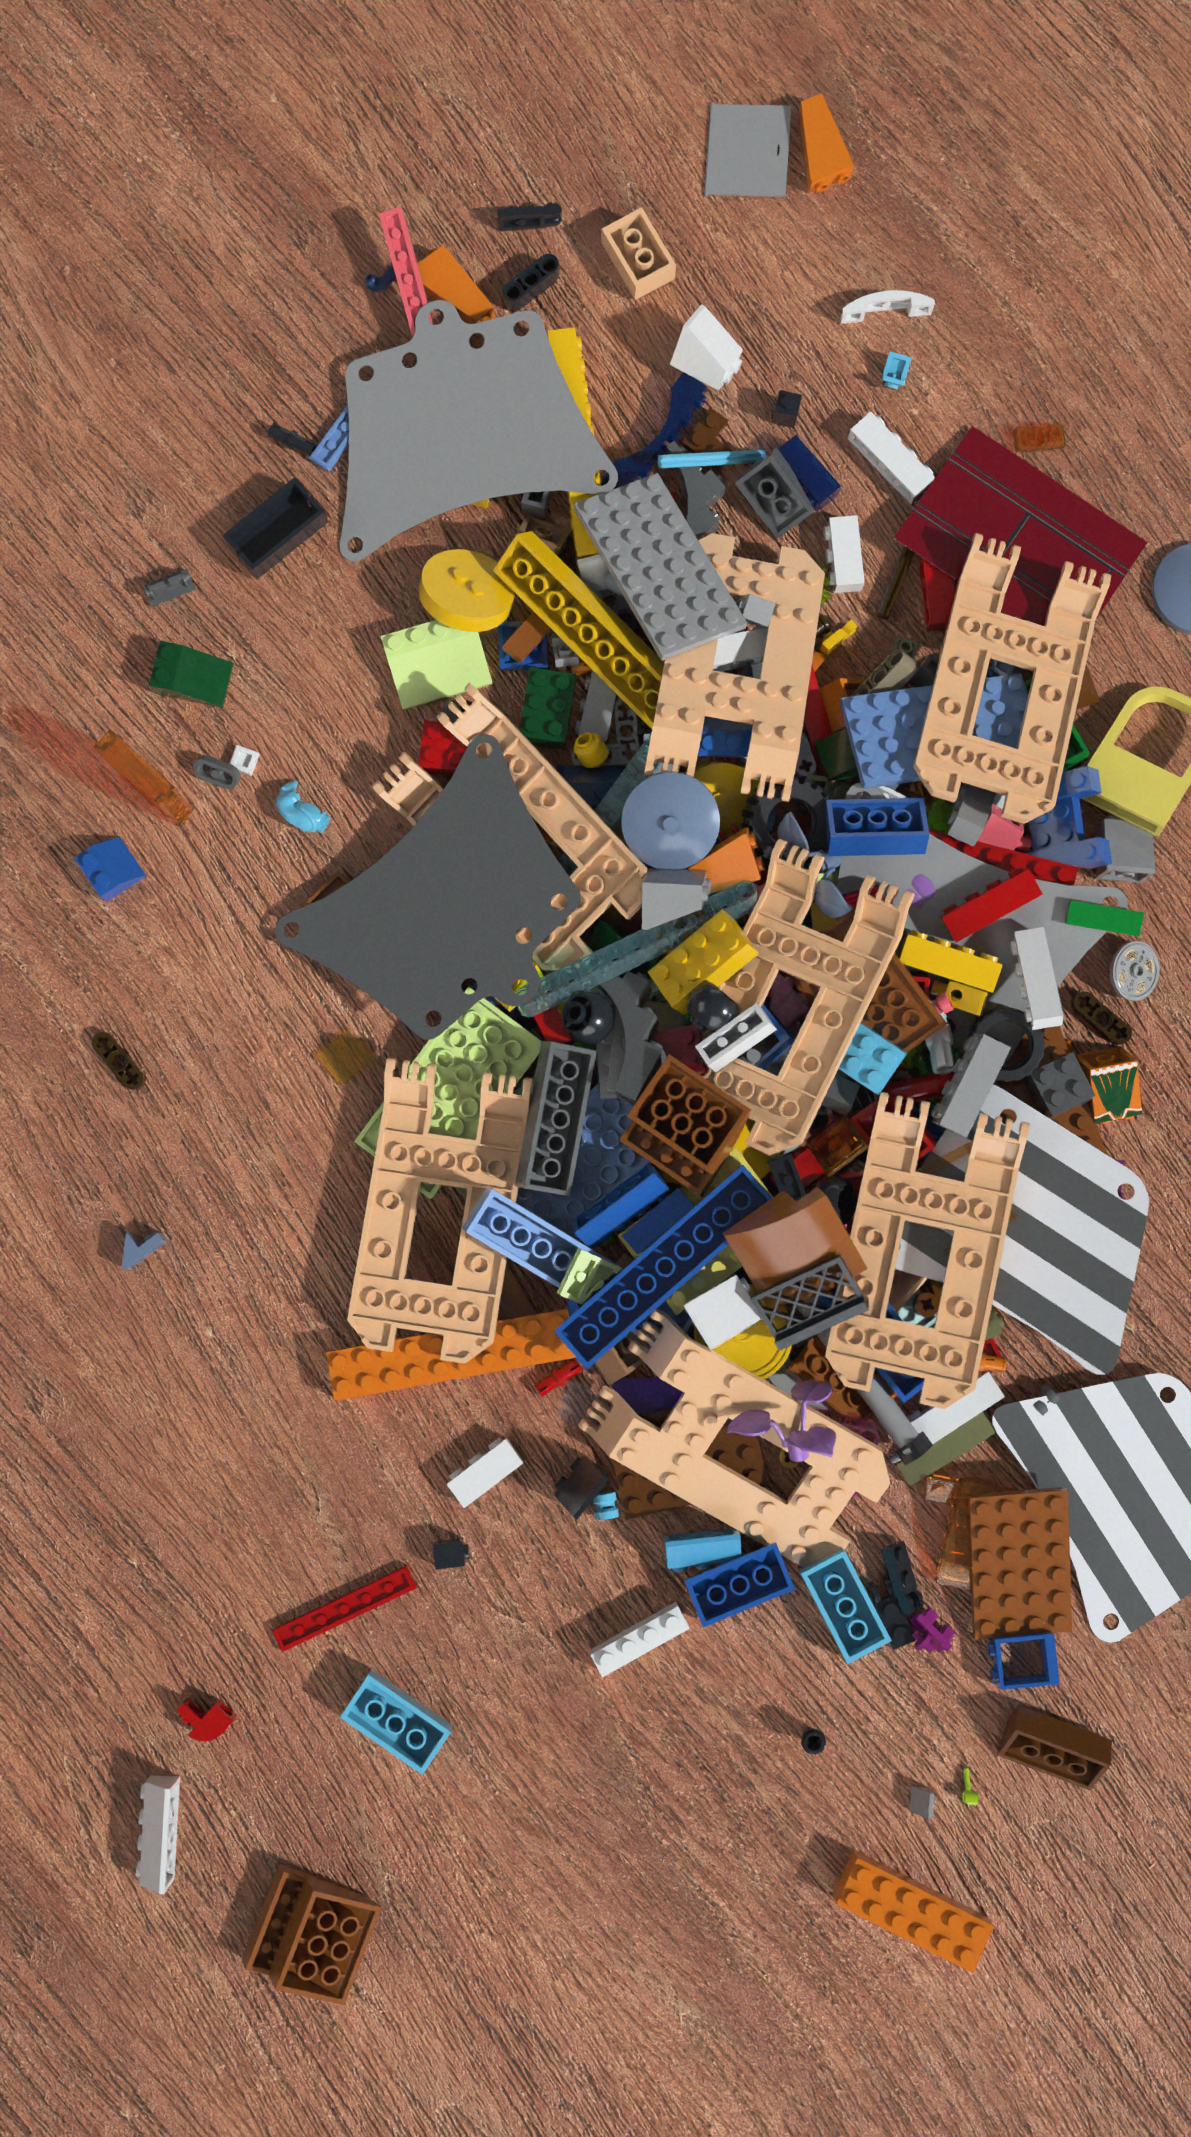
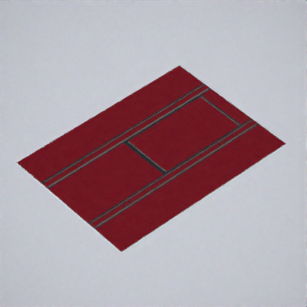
(1009, 500)

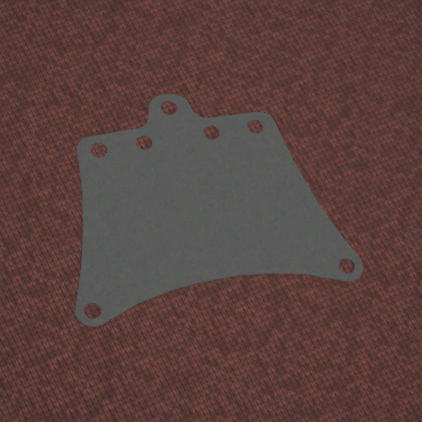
(445, 904)

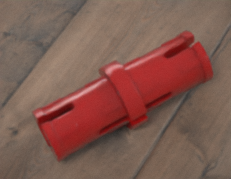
(558, 1377)

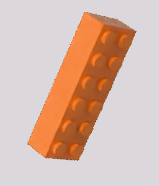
(913, 1911)

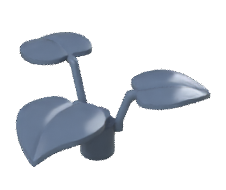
(828, 896)

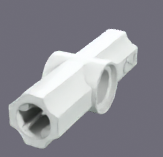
(940, 1049)

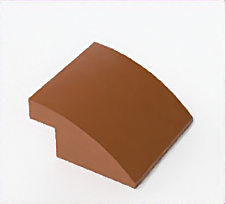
(685, 1125)
(790, 1238)
(311, 1935)

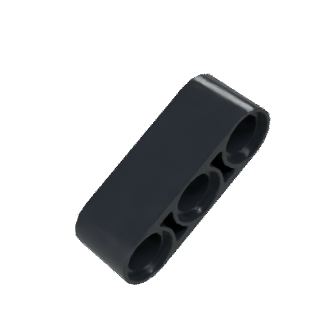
(534, 272)

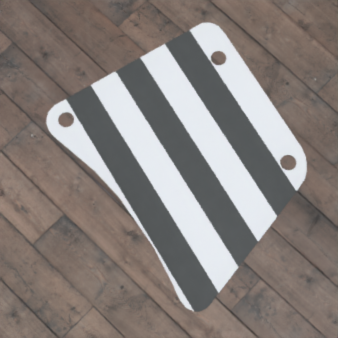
(1069, 1251)
(1126, 1487)

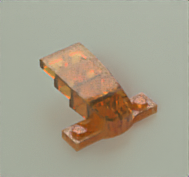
(955, 1552)

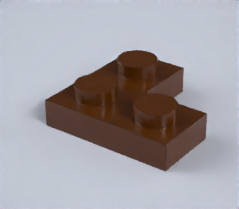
(705, 434)

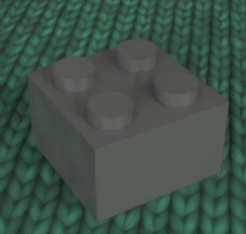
(1059, 1086)

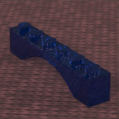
(684, 399)

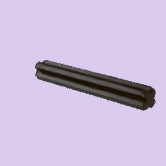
(895, 583)

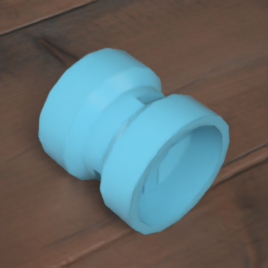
(601, 1502)

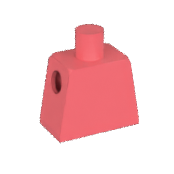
(1004, 832)

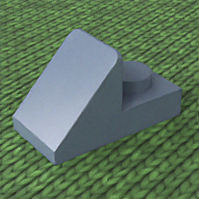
(135, 1252)

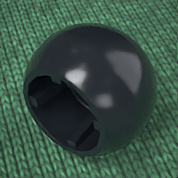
(711, 1007)
(588, 1017)
(840, 1194)

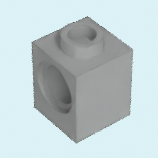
(755, 610)

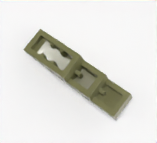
(948, 1448)

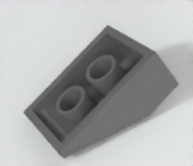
(775, 493)

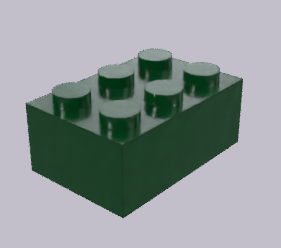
(548, 707)

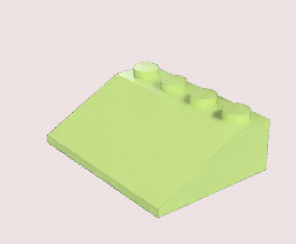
(434, 662)

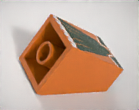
(1115, 1083)

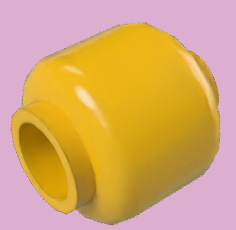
(591, 750)

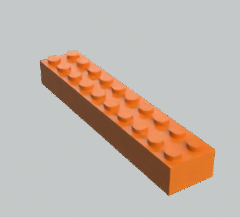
(417, 1358)

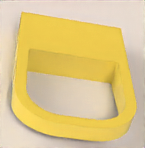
(1132, 785)

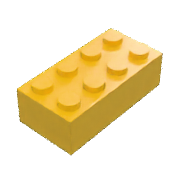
(707, 955)
(948, 962)

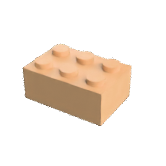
(638, 253)

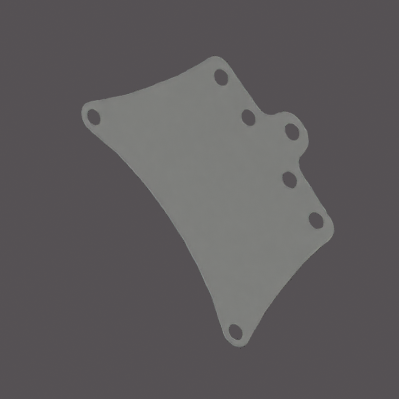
(460, 426)
(958, 876)

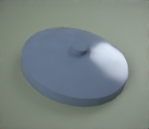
(1173, 589)
(670, 820)

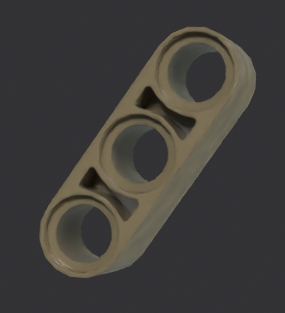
(890, 674)

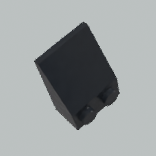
(580, 1485)

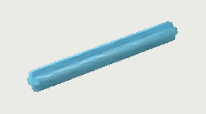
(709, 458)

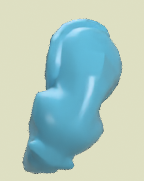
(300, 813)

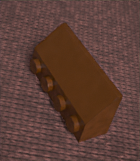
(1055, 1747)

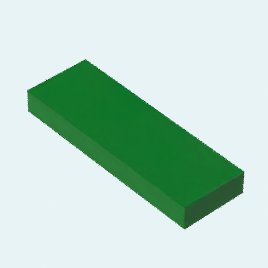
(1104, 918)

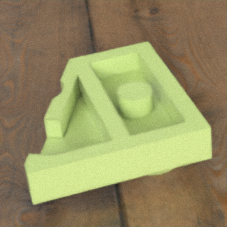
(585, 1275)

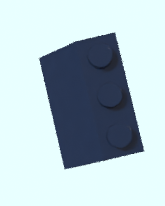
(590, 783)

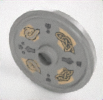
(1134, 970)

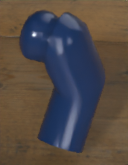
(380, 283)

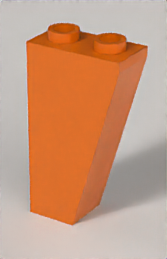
(822, 145)
(448, 281)
(732, 861)

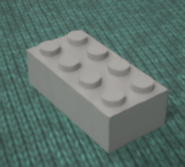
(970, 1084)

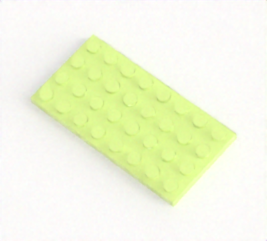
(474, 1044)

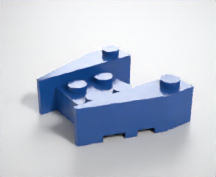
(1060, 832)

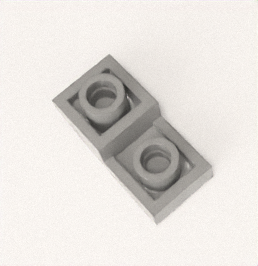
(562, 652)

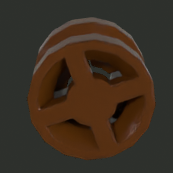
(921, 1302)

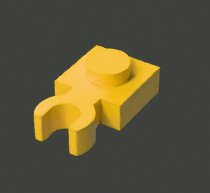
(834, 640)

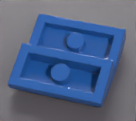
(536, 659)

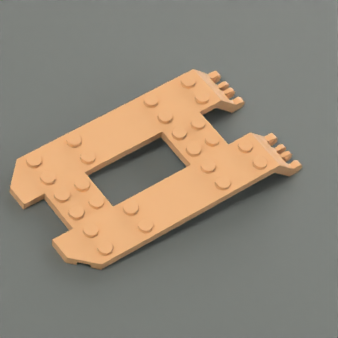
(1054, 653)
(771, 703)
(606, 866)
(847, 982)
(403, 1160)
(977, 1214)
(712, 1394)

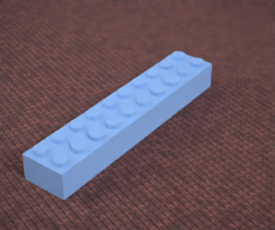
(537, 1244)

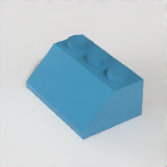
(701, 1548)

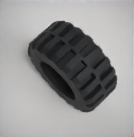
(759, 808)

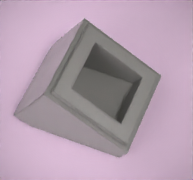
(922, 1801)

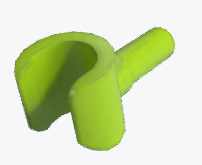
(968, 1796)

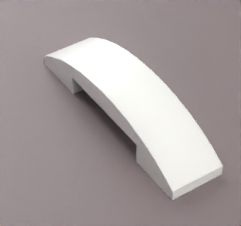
(915, 303)

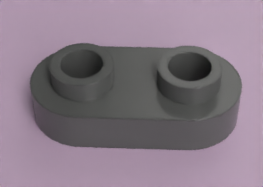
(217, 773)

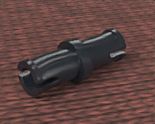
(291, 439)

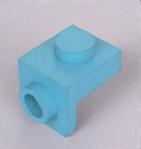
(896, 370)

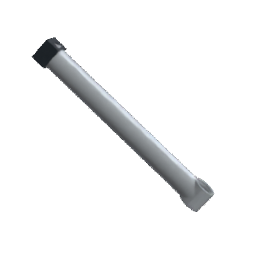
(909, 1442)

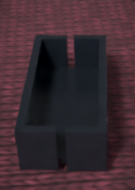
(275, 528)

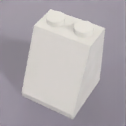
(707, 350)
(723, 1311)

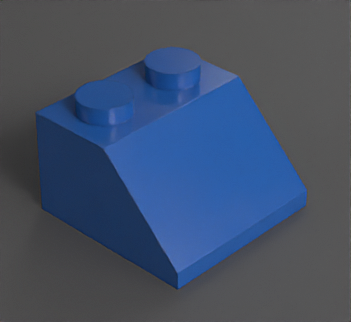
(110, 868)

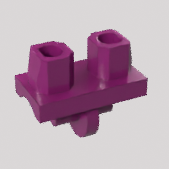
(927, 1635)

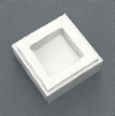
(244, 759)

